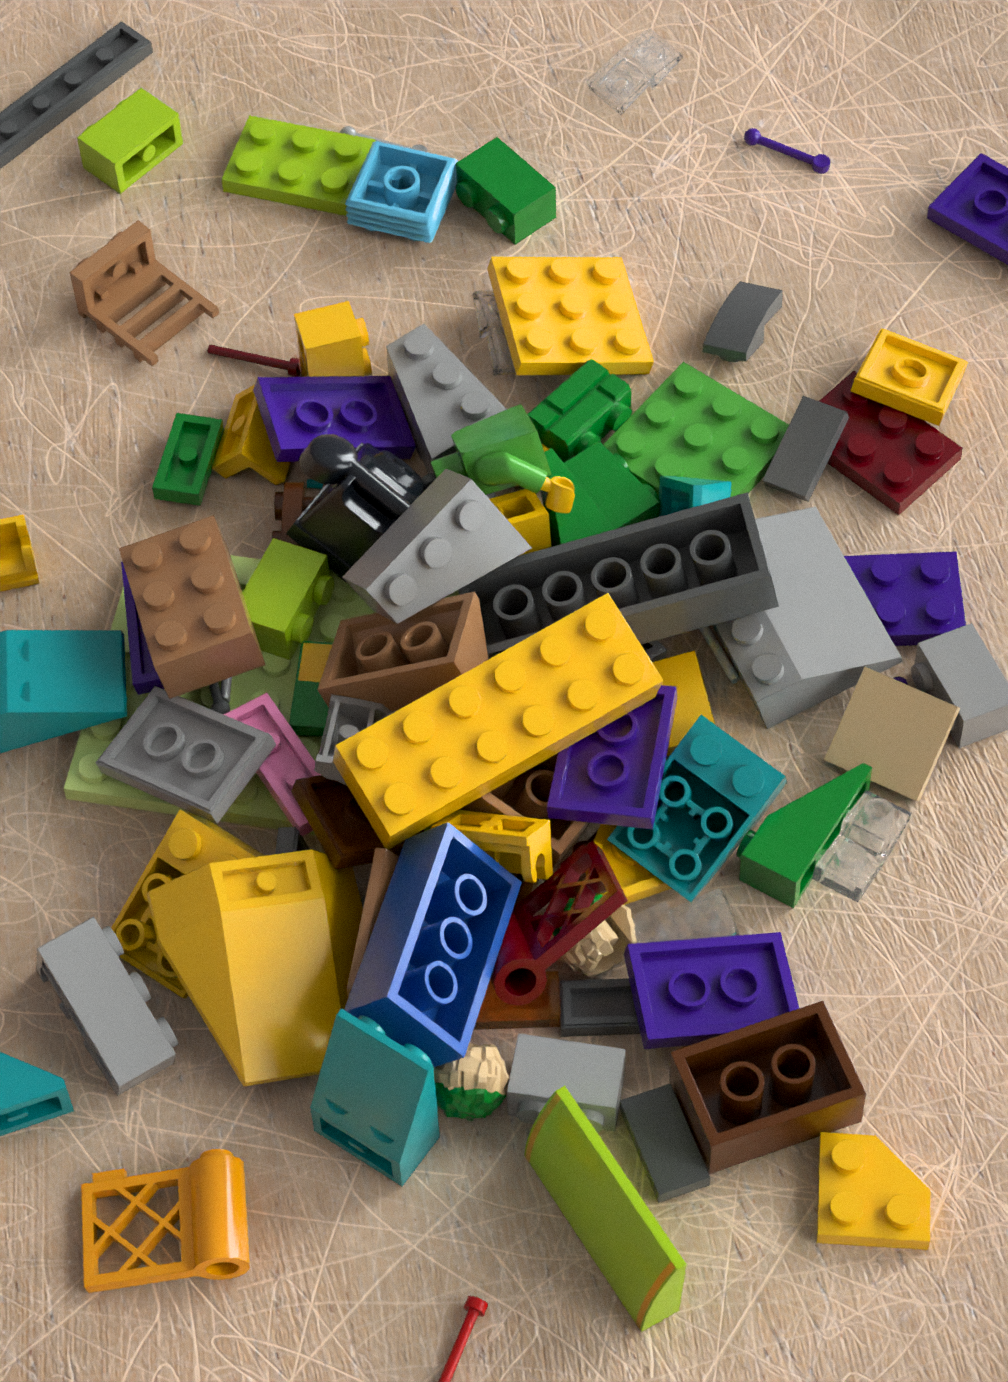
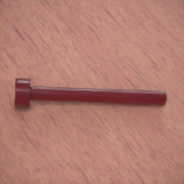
(292, 366)

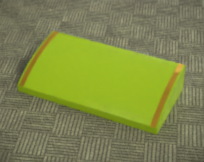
(605, 1211)

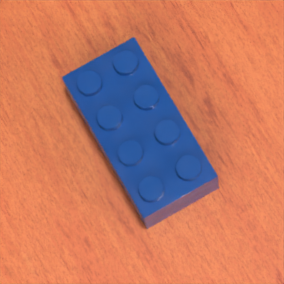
(435, 943)

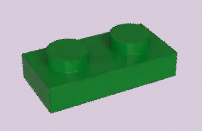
(188, 459)

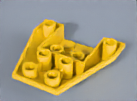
(263, 955)

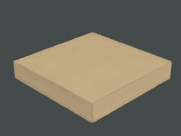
(893, 732)

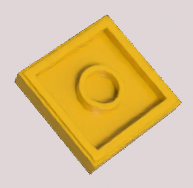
(909, 376)

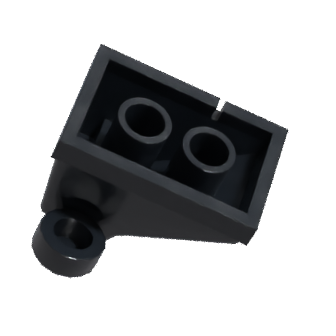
(359, 502)

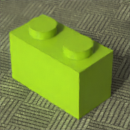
(130, 140)
(286, 596)

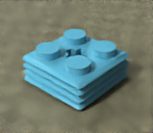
(402, 191)

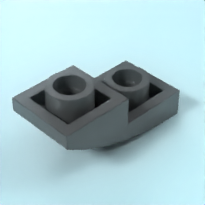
(741, 322)

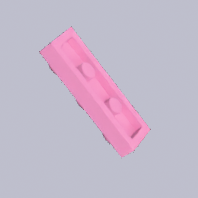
(286, 761)

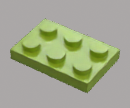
(295, 164)

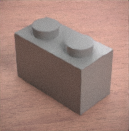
(966, 675)
(587, 1070)

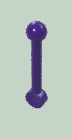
(820, 162)

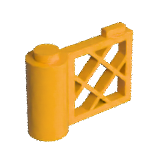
(209, 1213)

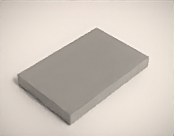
(186, 754)

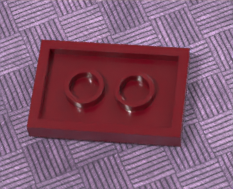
(887, 449)

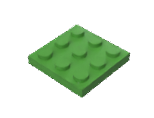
(698, 432)

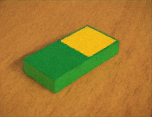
(308, 708)

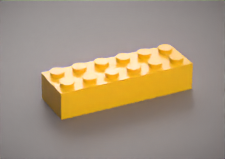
(497, 721)

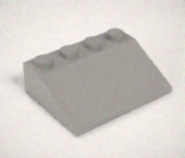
(818, 632)

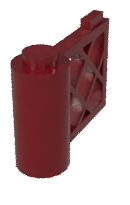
(526, 947)

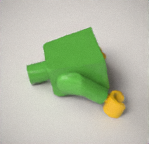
(506, 454)

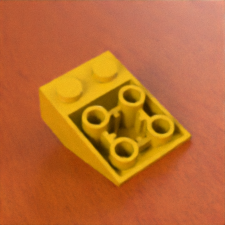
(184, 848)

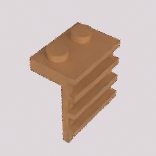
(124, 277)

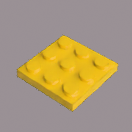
(567, 313)

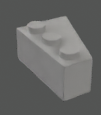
(436, 392)
(435, 549)
(107, 1004)

